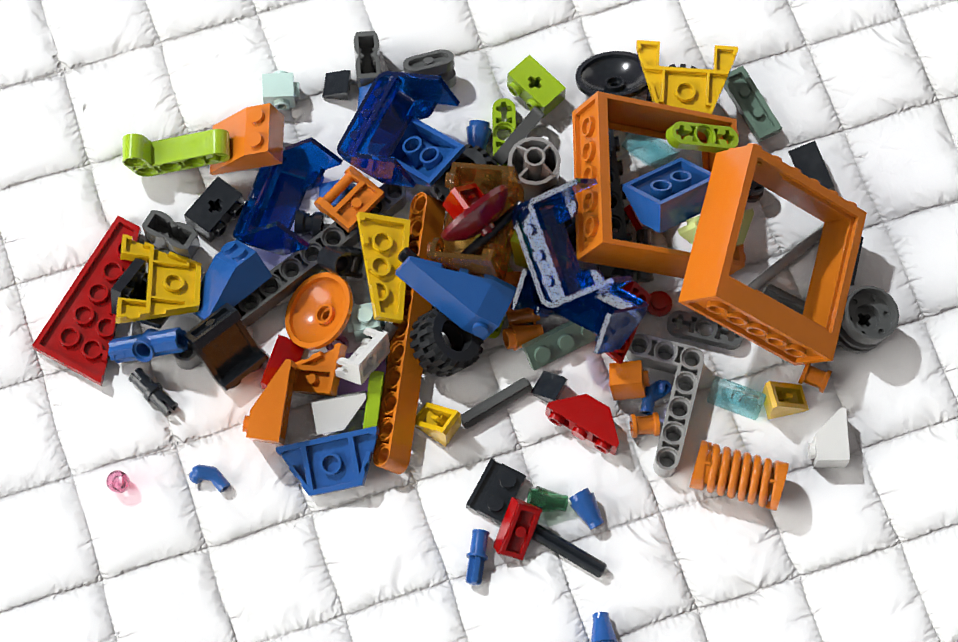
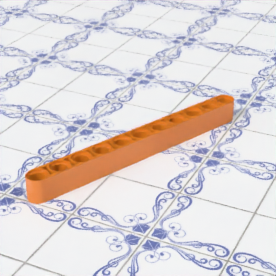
(403, 371)

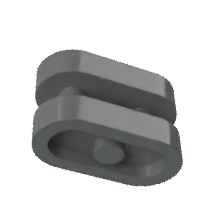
(433, 63)

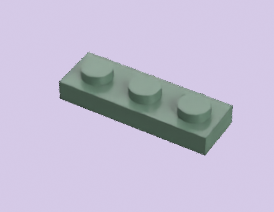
(751, 105)
(556, 344)

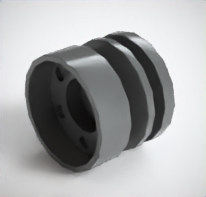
(875, 313)

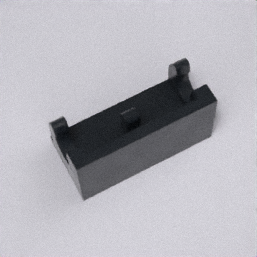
(811, 163)

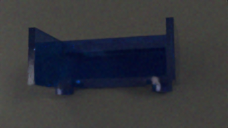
(383, 119)
(278, 195)
(550, 251)
(608, 315)

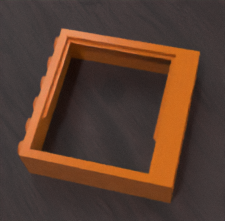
(592, 161)
(748, 311)

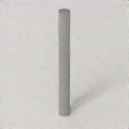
(787, 259)

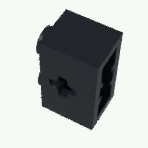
(216, 197)

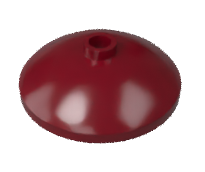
(477, 217)

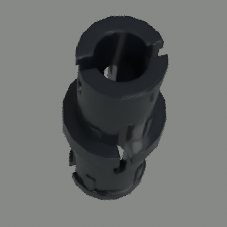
(153, 391)

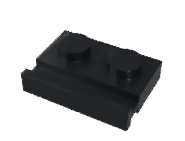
(495, 490)

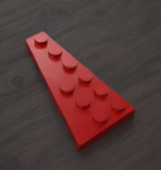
(83, 320)

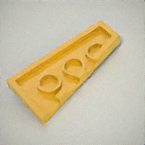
(381, 243)

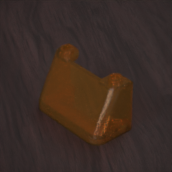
(496, 254)

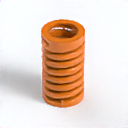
(739, 471)

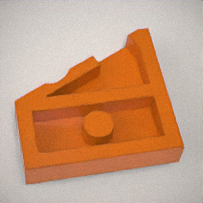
(318, 373)

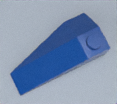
(466, 299)

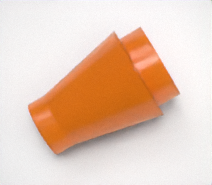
(517, 335)

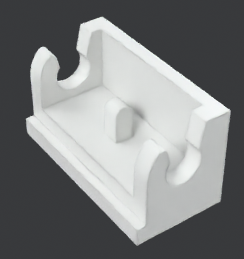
(365, 358)

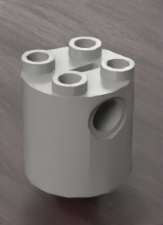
(536, 165)

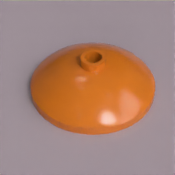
(318, 310)

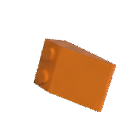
(254, 139)
(271, 411)

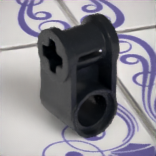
(341, 260)

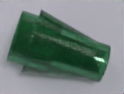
(547, 499)

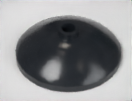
(611, 73)

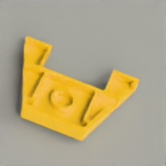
(685, 87)
(171, 284)

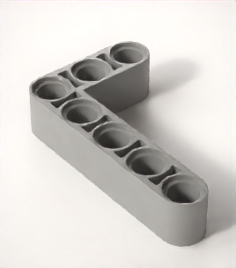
(678, 397)

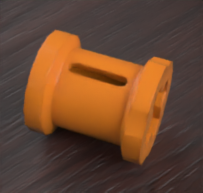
(815, 377)
(644, 425)

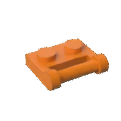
(359, 199)

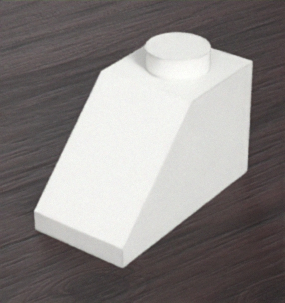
(335, 413)
(831, 443)

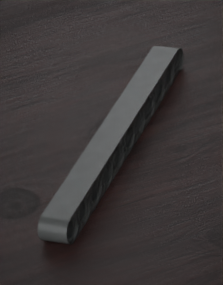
(298, 262)

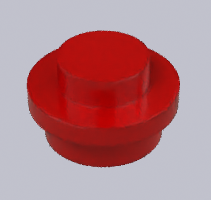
(660, 304)

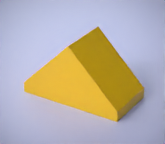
(783, 399)
(438, 422)

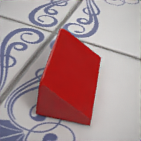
(283, 350)
(517, 529)

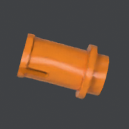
(522, 317)

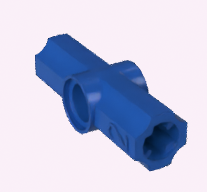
(148, 345)

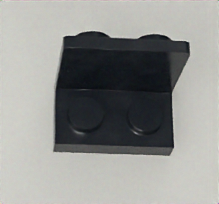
(134, 286)

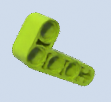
(174, 153)

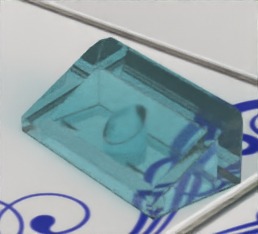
(650, 149)
(736, 398)

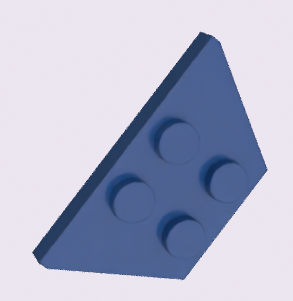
(331, 461)

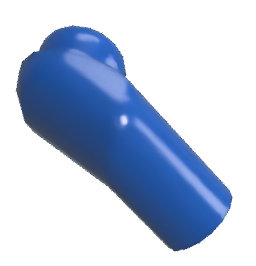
(653, 393)
(209, 473)

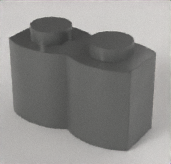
(366, 57)
(170, 235)

